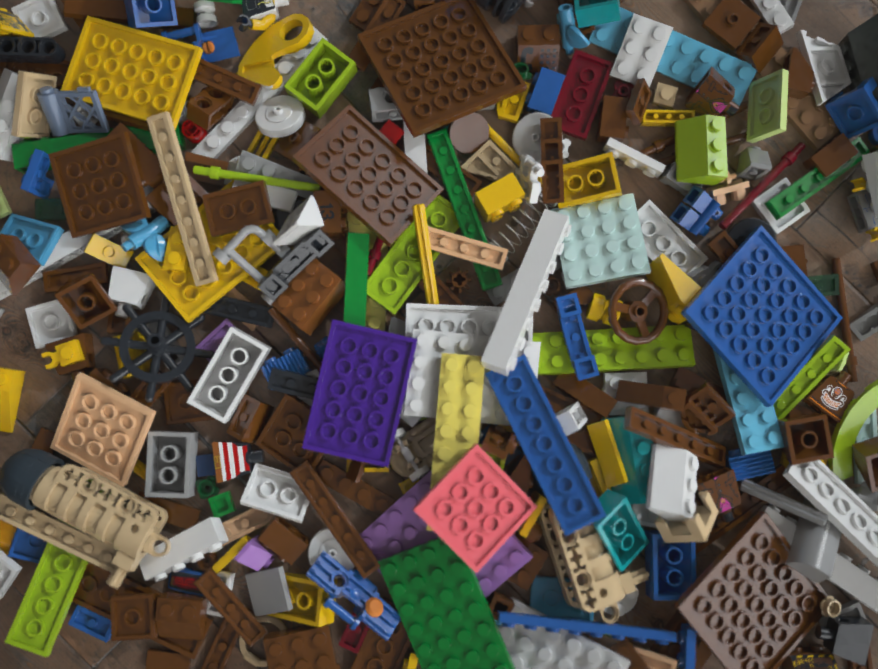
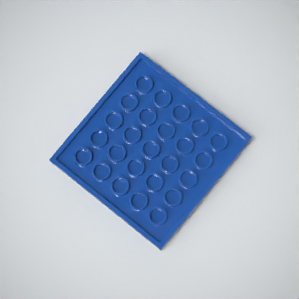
(762, 316)

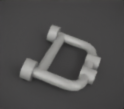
(227, 253)

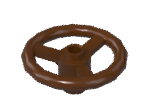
(637, 311)

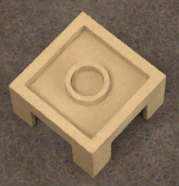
(693, 529)

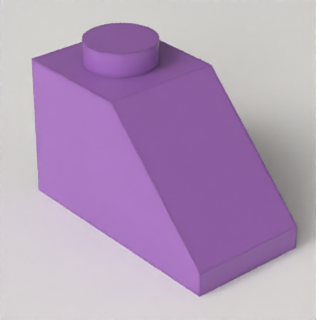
(255, 555)

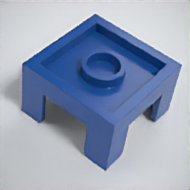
(855, 110)

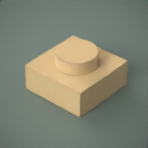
(664, 95)

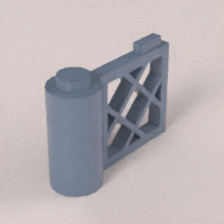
(60, 114)

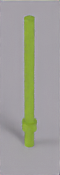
(217, 173)

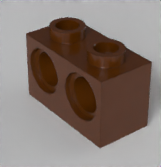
(208, 107)

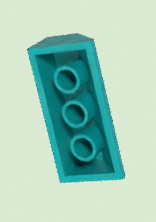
(636, 458)

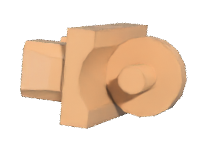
(735, 187)

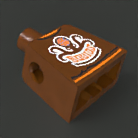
(831, 396)

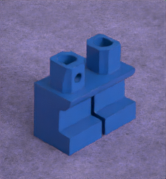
(696, 219)

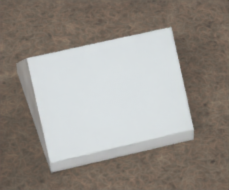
(300, 223)

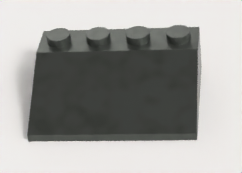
(861, 53)

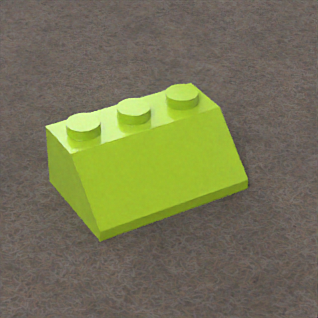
(701, 150)

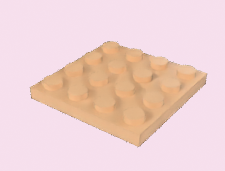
(102, 429)

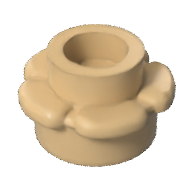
(830, 607)

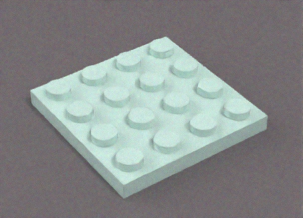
(603, 242)

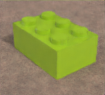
(321, 78)

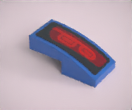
(183, 581)

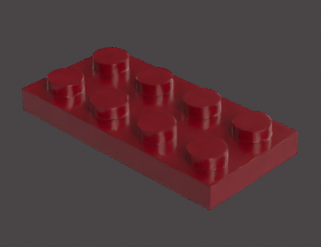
(581, 93)

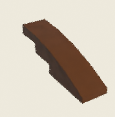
(552, 160)

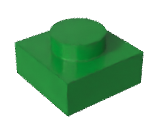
(222, 504)

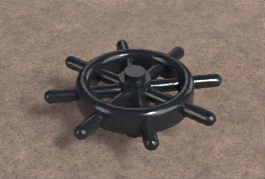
(157, 348)

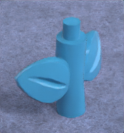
(569, 33)
(147, 236)

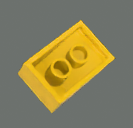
(590, 180)
(675, 284)
(10, 391)
(306, 602)

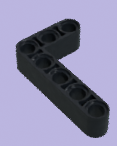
(22, 46)

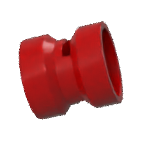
(196, 135)

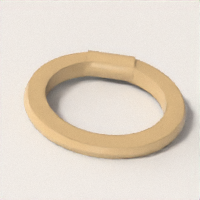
(248, 656)

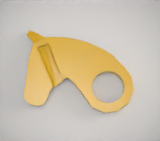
(259, 59)

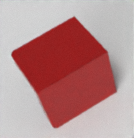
(392, 131)

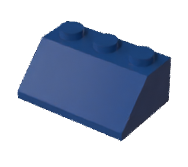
(150, 13)
(669, 567)

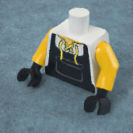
(259, 14)

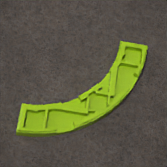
(848, 429)

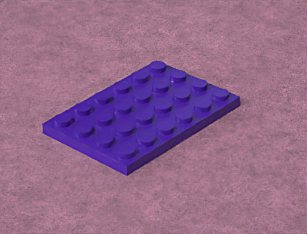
(360, 393)

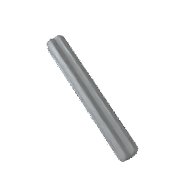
(784, 502)

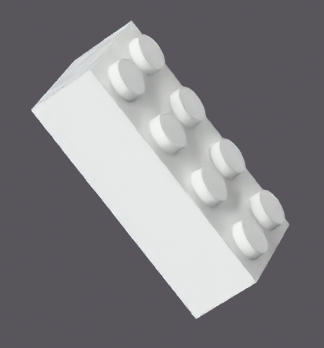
(229, 375)

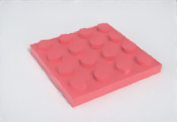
(475, 508)

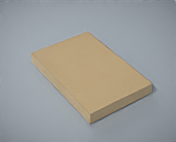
(28, 114)

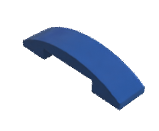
(575, 337)

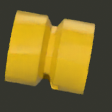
(598, 309)

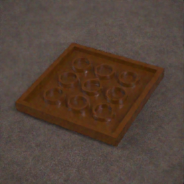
(100, 185)

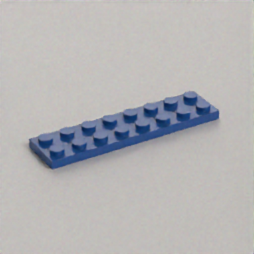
(546, 447)

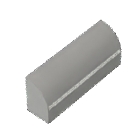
(814, 548)

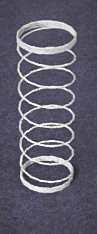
(553, 205)

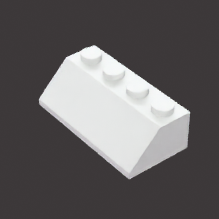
(8, 87)

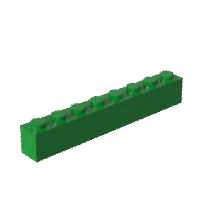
(25, 148)

